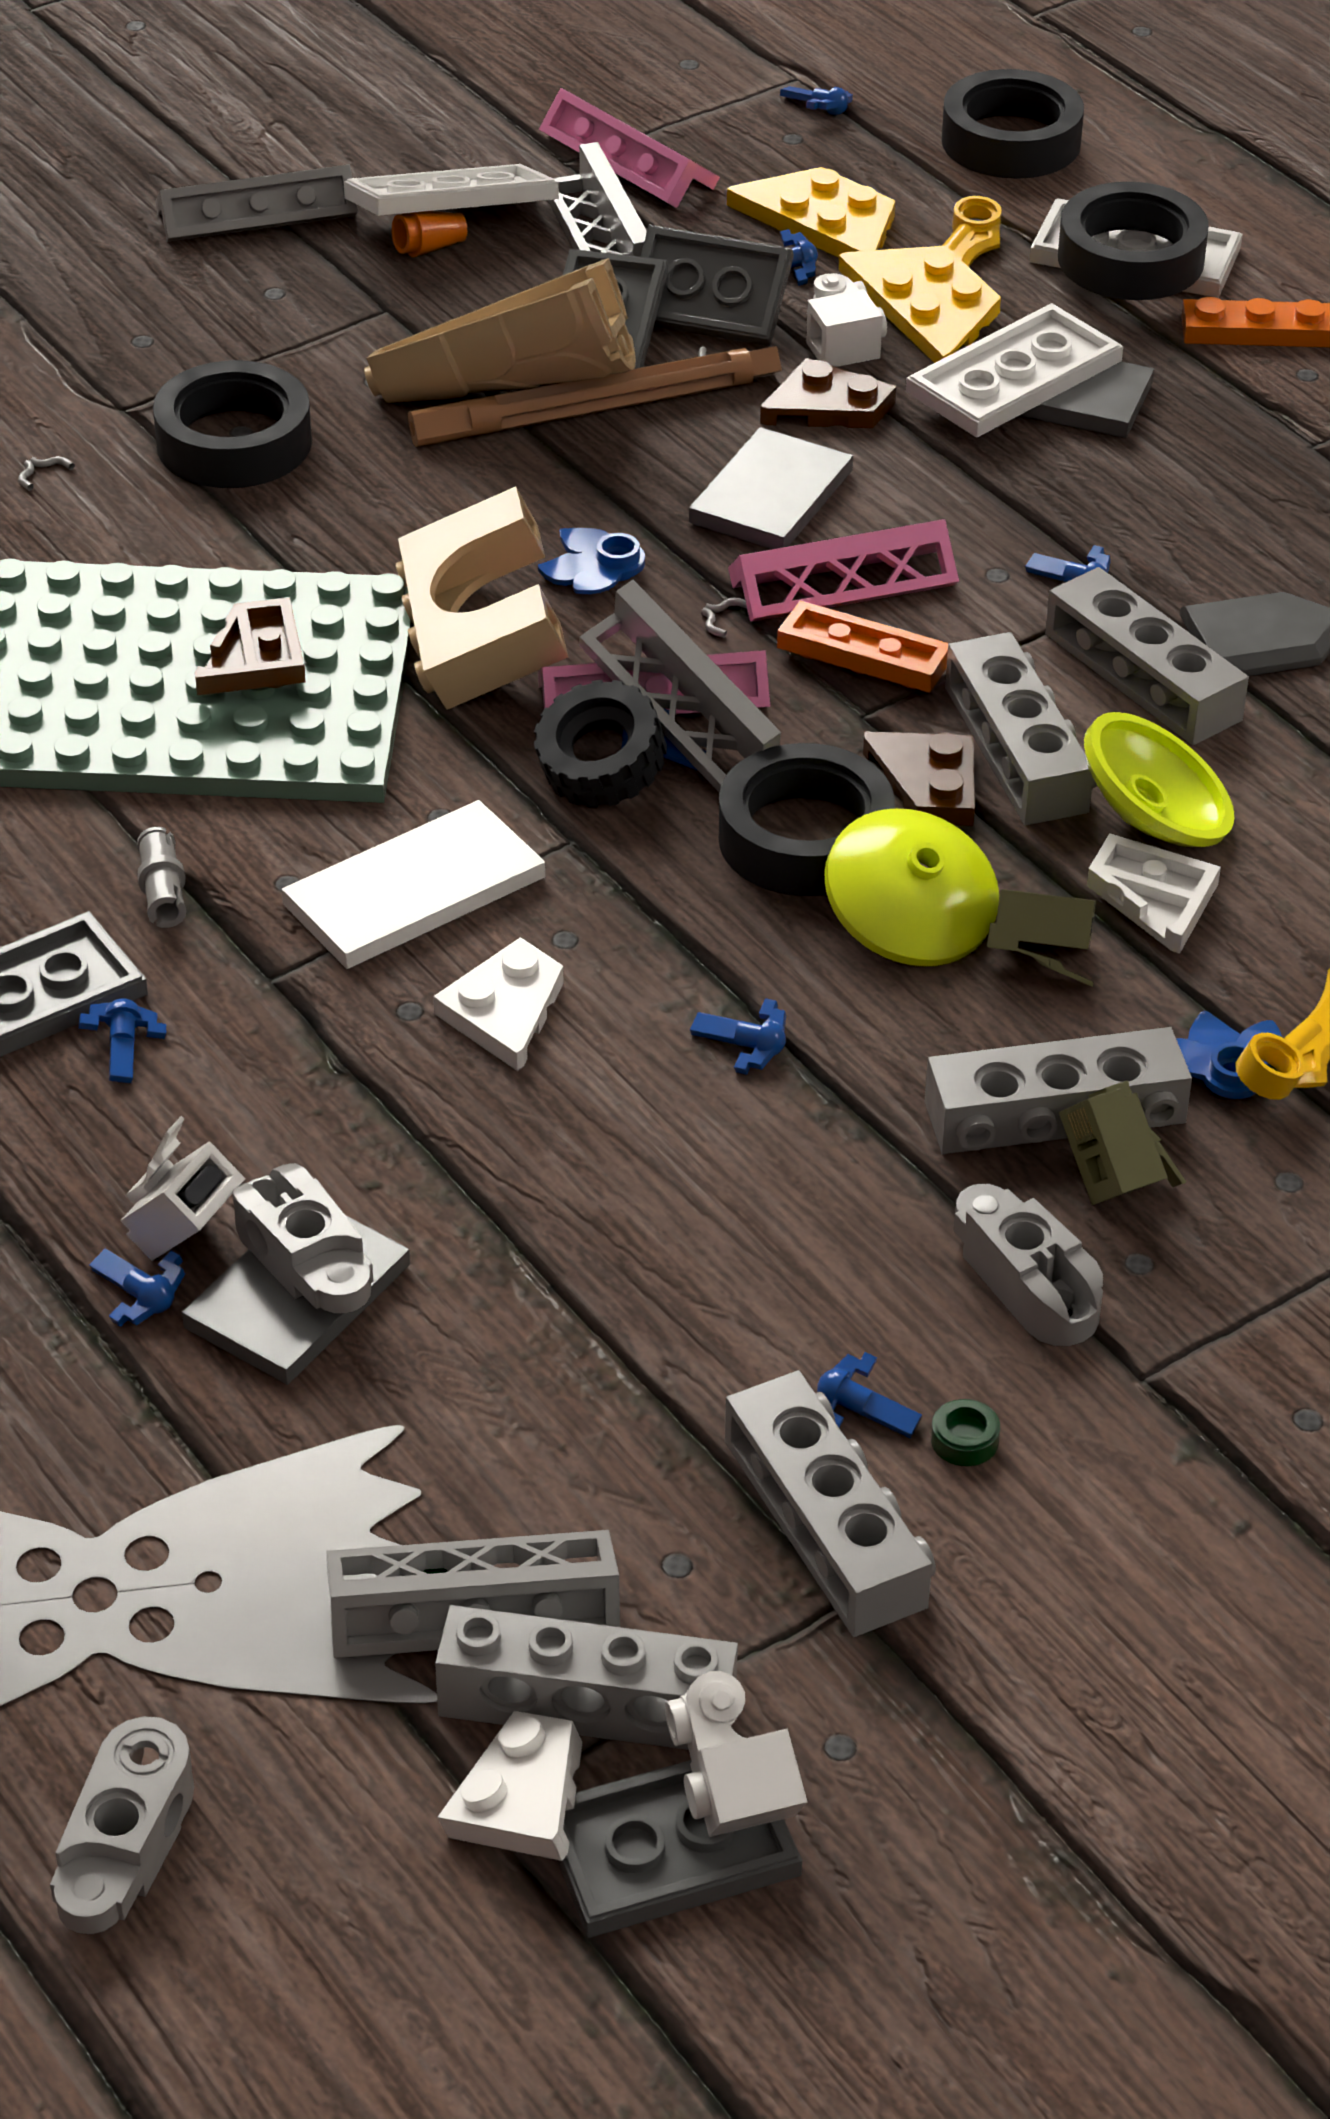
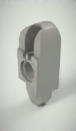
(303, 1239)
(1030, 1263)
(146, 1803)

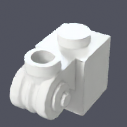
(844, 322)
(732, 1777)

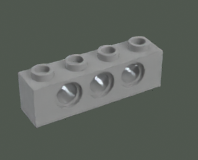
(1146, 655)
(1019, 728)
(1019, 1090)
(829, 1503)
(581, 1672)

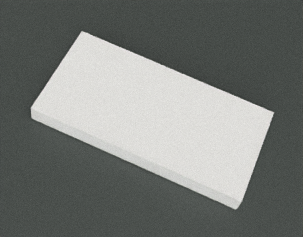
(450, 189)
(1219, 258)
(1014, 369)
(413, 883)

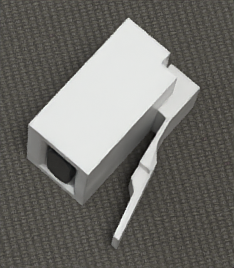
(178, 1198)

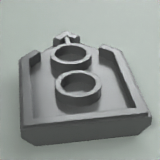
(1263, 631)

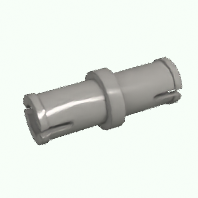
(161, 877)

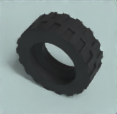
(612, 777)

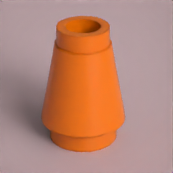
(427, 231)

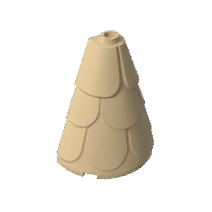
(531, 339)

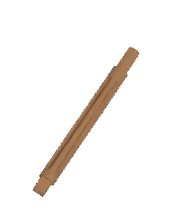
(590, 396)

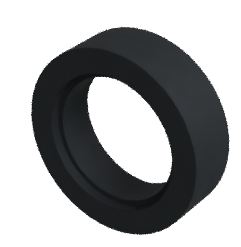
(1012, 152)
(1125, 272)
(240, 459)
(789, 773)

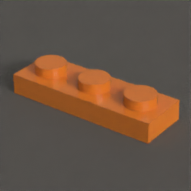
(1256, 322)
(863, 646)

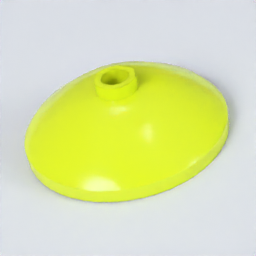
(1157, 781)
(900, 905)

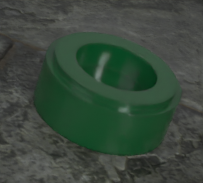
(965, 1432)

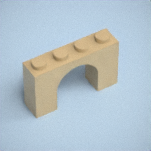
(484, 647)

